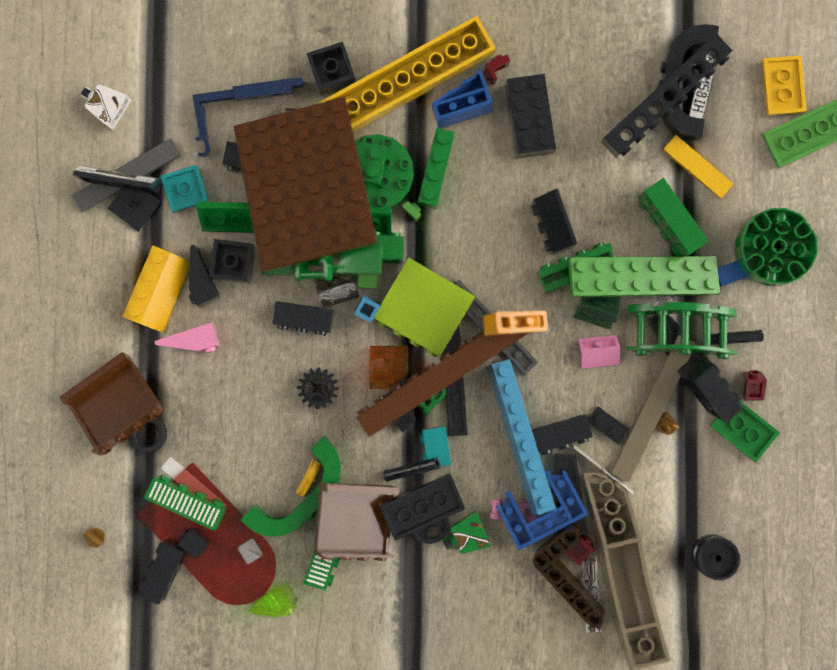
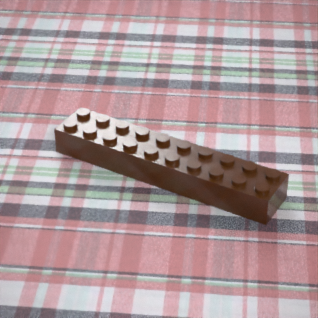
(433, 379)

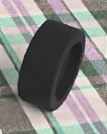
(157, 445)

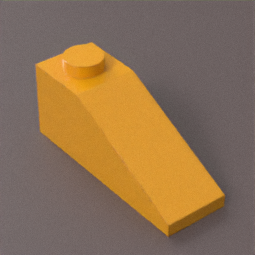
(515, 322)

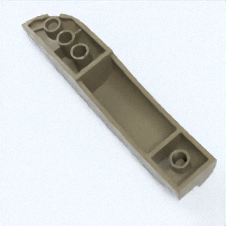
(624, 572)

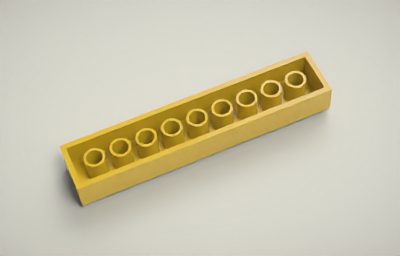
(416, 73)

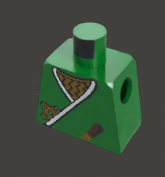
(467, 534)

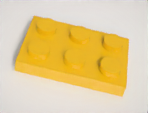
(783, 85)

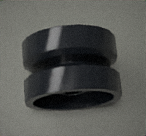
(727, 557)

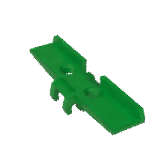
(358, 261)

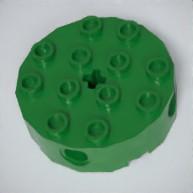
(397, 174)
(790, 235)

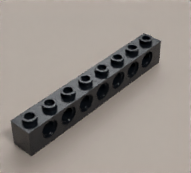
(715, 48)

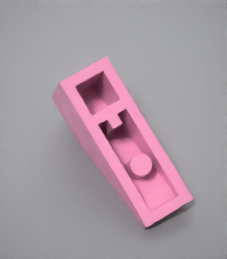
(197, 339)

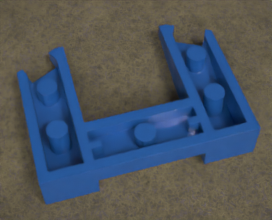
(529, 533)

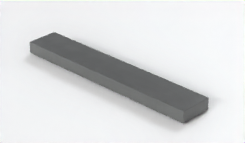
(142, 165)
(515, 352)

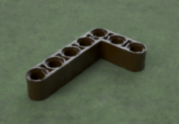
(566, 577)

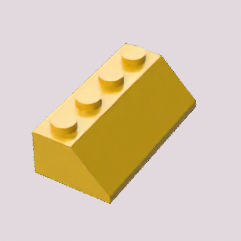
(157, 289)

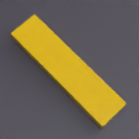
(698, 167)

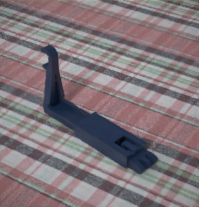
(239, 93)

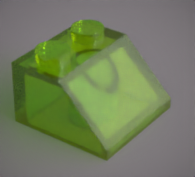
(276, 603)

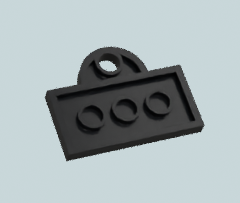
(423, 509)

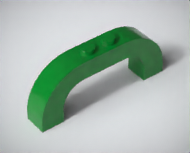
(267, 525)

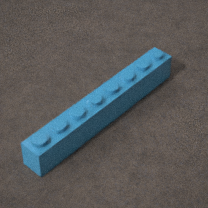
(521, 437)

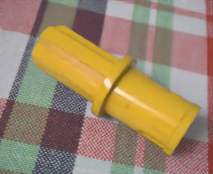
(309, 478)

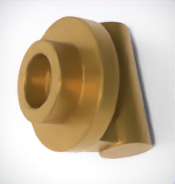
(667, 424)
(94, 537)

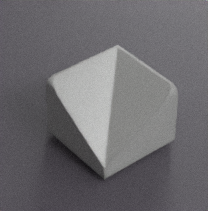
(250, 551)

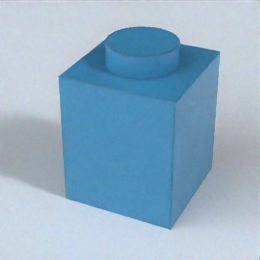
(366, 308)

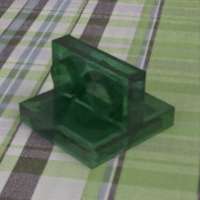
(598, 310)

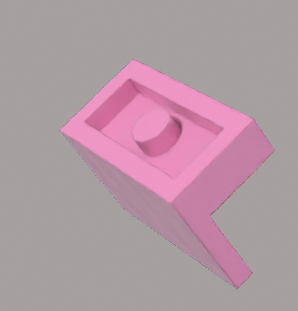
(599, 351)

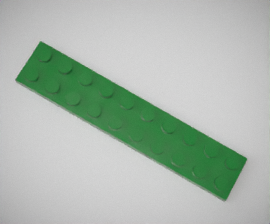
(237, 217)

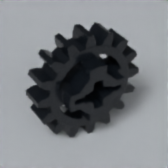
(311, 394)

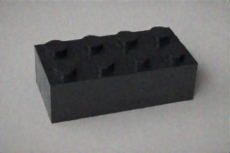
(530, 116)

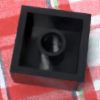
(331, 68)
(232, 261)

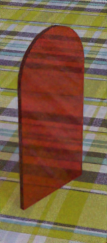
(221, 564)

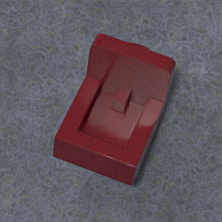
(496, 64)
(581, 549)

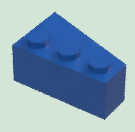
(463, 102)

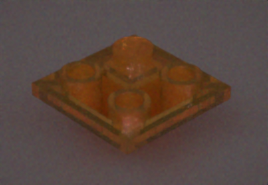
(387, 366)

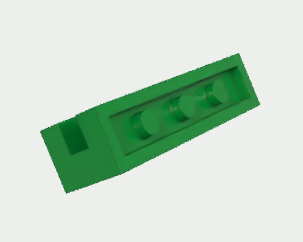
(557, 275)

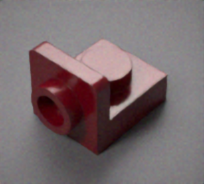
(754, 386)

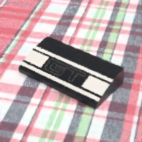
(118, 179)

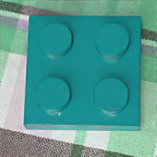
(184, 188)

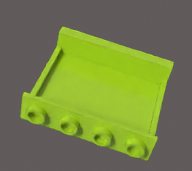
(423, 307)

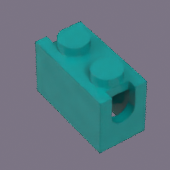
(436, 445)

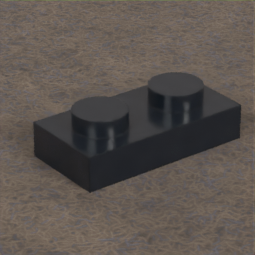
(608, 425)

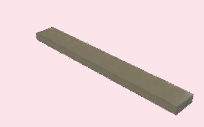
(650, 414)

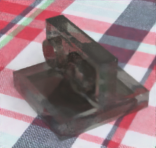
(336, 291)

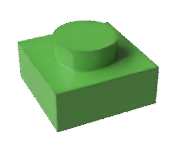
(412, 210)

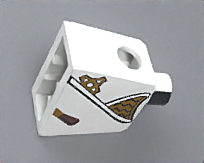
(106, 104)

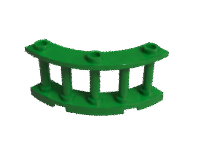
(684, 310)

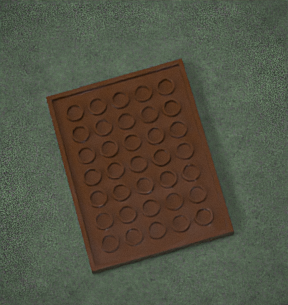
(304, 184)

